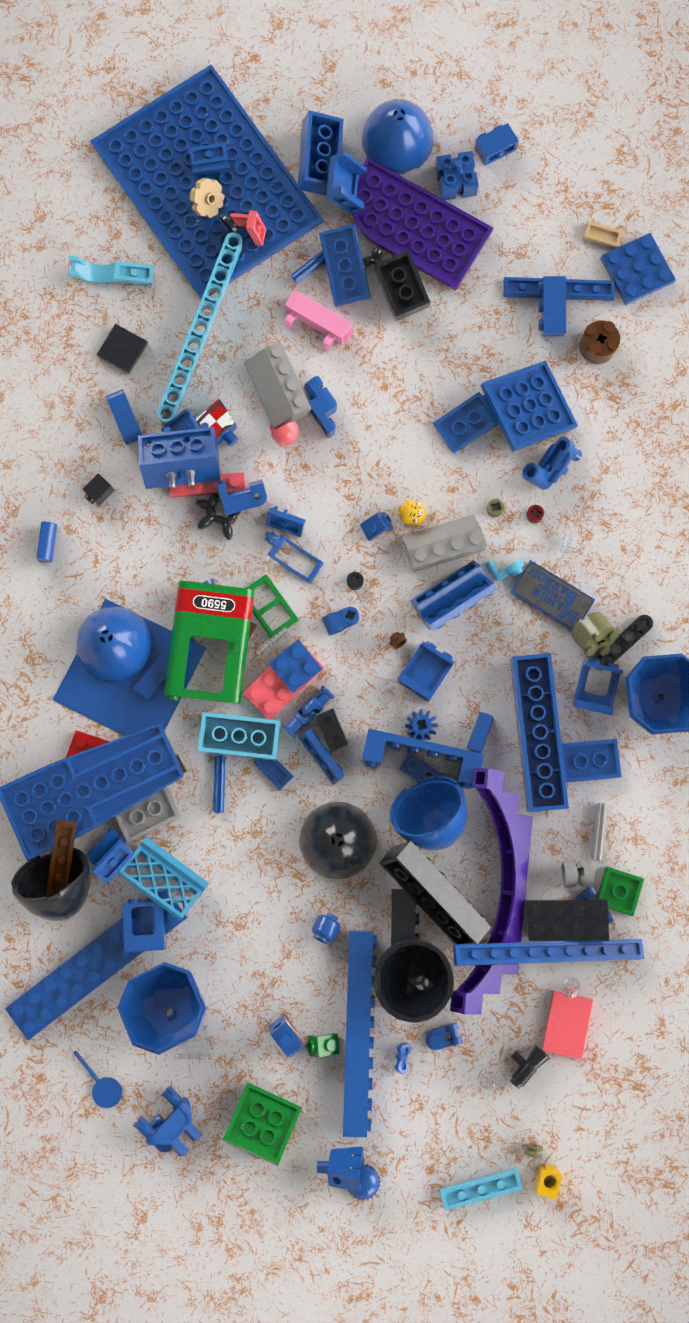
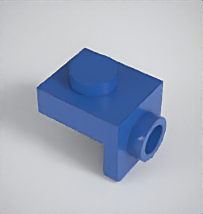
(376, 525)

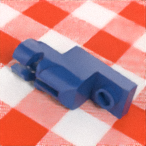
(322, 405)

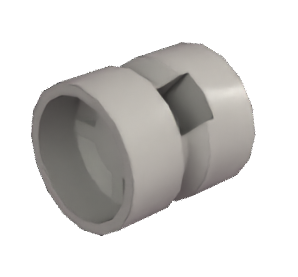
(570, 873)

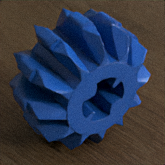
(428, 724)

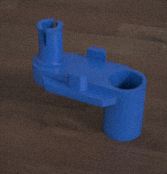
(552, 464)

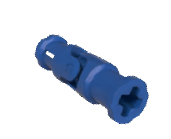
(310, 709)

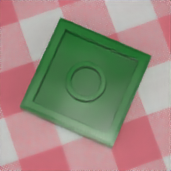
(620, 890)

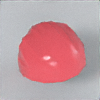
(285, 434)

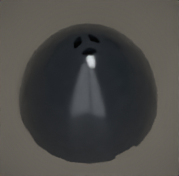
(335, 860)
(31, 882)
(397, 984)

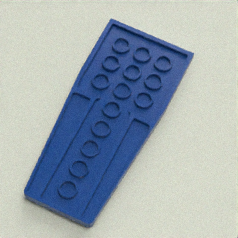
(89, 787)

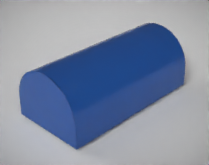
(46, 542)
(480, 732)

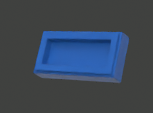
(274, 771)

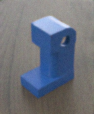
(242, 499)

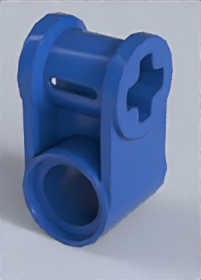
(337, 621)

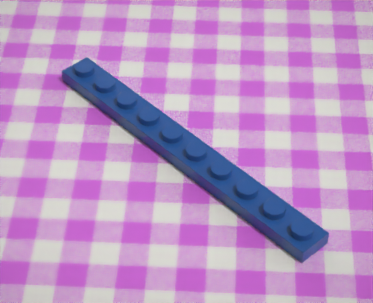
(547, 952)

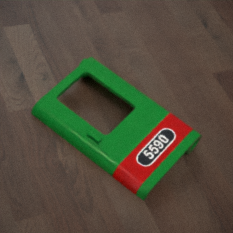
(214, 614)

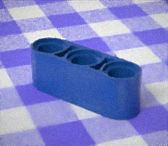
(124, 416)

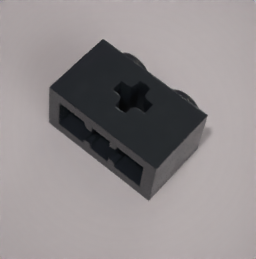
(332, 730)

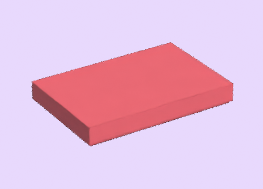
(567, 1025)

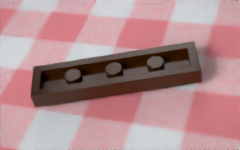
(61, 856)

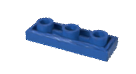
(417, 768)

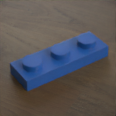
(322, 756)

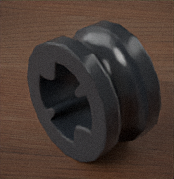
(360, 582)

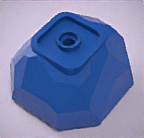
(663, 676)
(146, 1007)

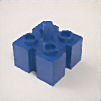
(456, 175)

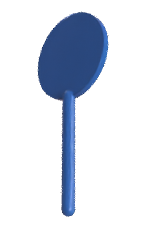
(106, 1091)

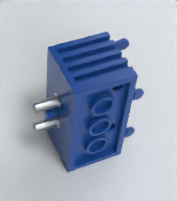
(176, 463)

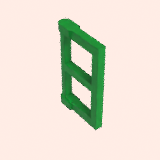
(279, 599)

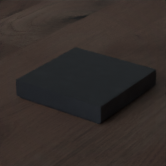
(122, 348)

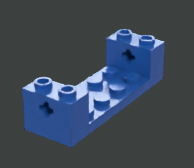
(376, 743)

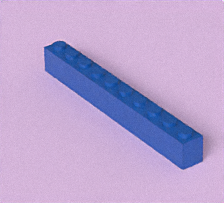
(358, 1034)

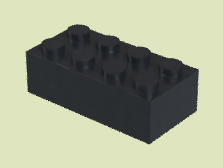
(568, 920)

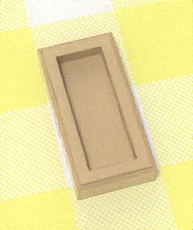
(602, 235)

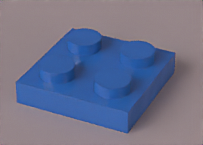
(295, 666)

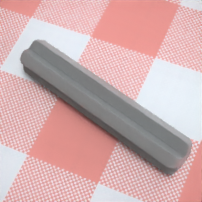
(599, 831)

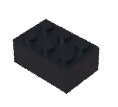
(402, 285)

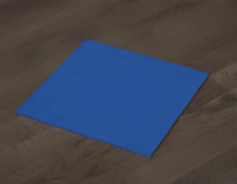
(117, 703)

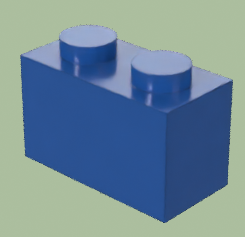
(496, 144)

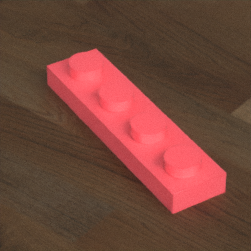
(233, 482)

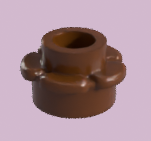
(397, 640)

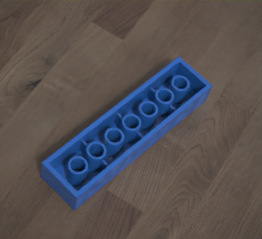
(539, 732)

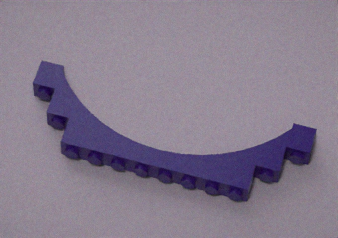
(514, 841)

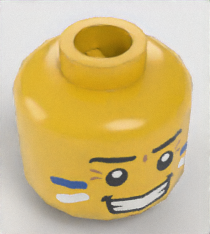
(412, 513)

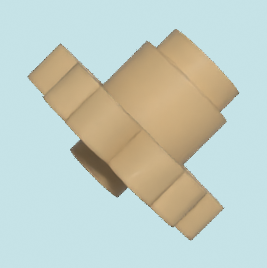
(206, 197)

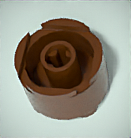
(593, 336)

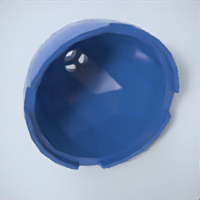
(395, 142)
(121, 656)
(431, 813)

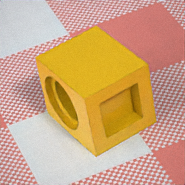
(550, 1190)

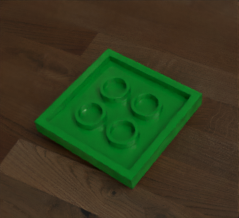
(262, 1124)

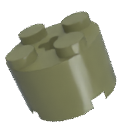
(594, 635)

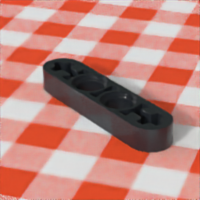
(625, 644)

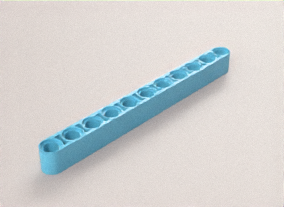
(200, 320)

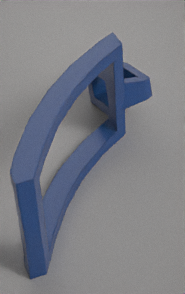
(276, 544)

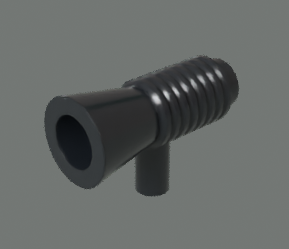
(528, 1067)

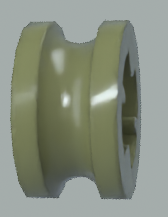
(493, 502)
(533, 1150)

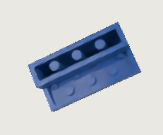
(453, 595)

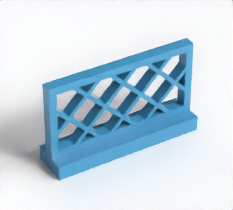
(171, 869)

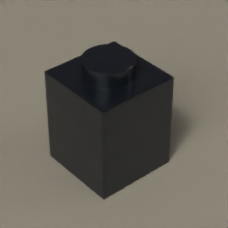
(98, 490)

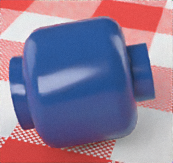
(326, 928)

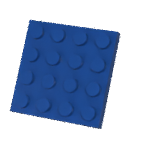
(529, 406)

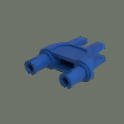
(173, 1126)

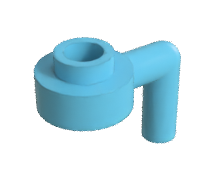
(514, 569)

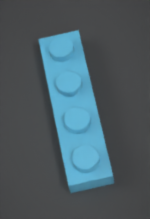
(481, 1189)

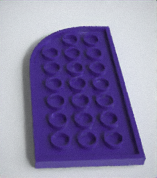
(409, 218)

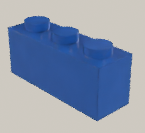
(552, 306)

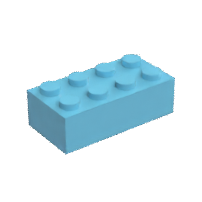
(239, 736)

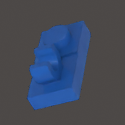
(285, 522)

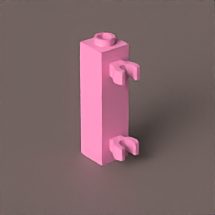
(317, 317)

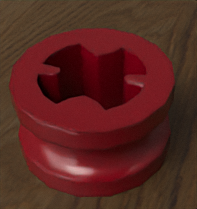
(539, 509)

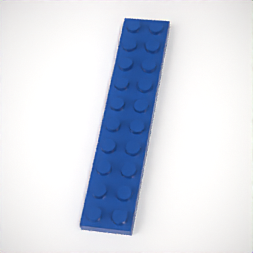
(84, 972)

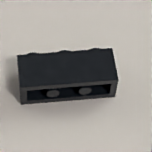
(403, 917)

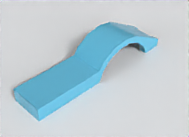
(113, 272)

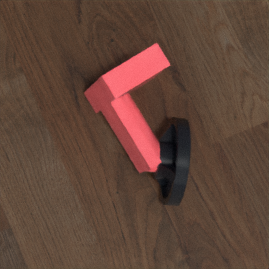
(252, 223)

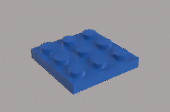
(638, 268)

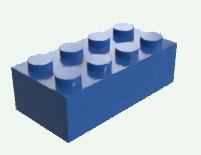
(319, 140)

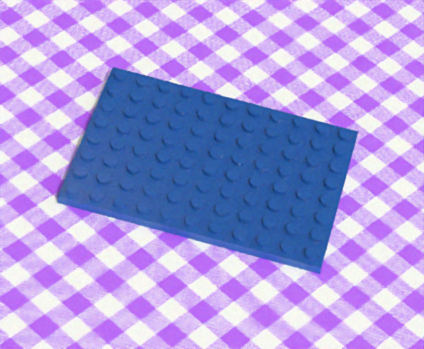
(154, 168)

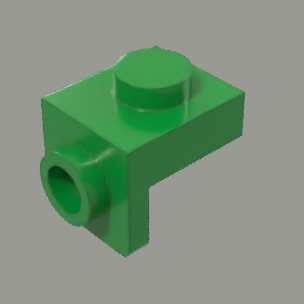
(323, 1045)

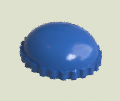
(369, 1184)

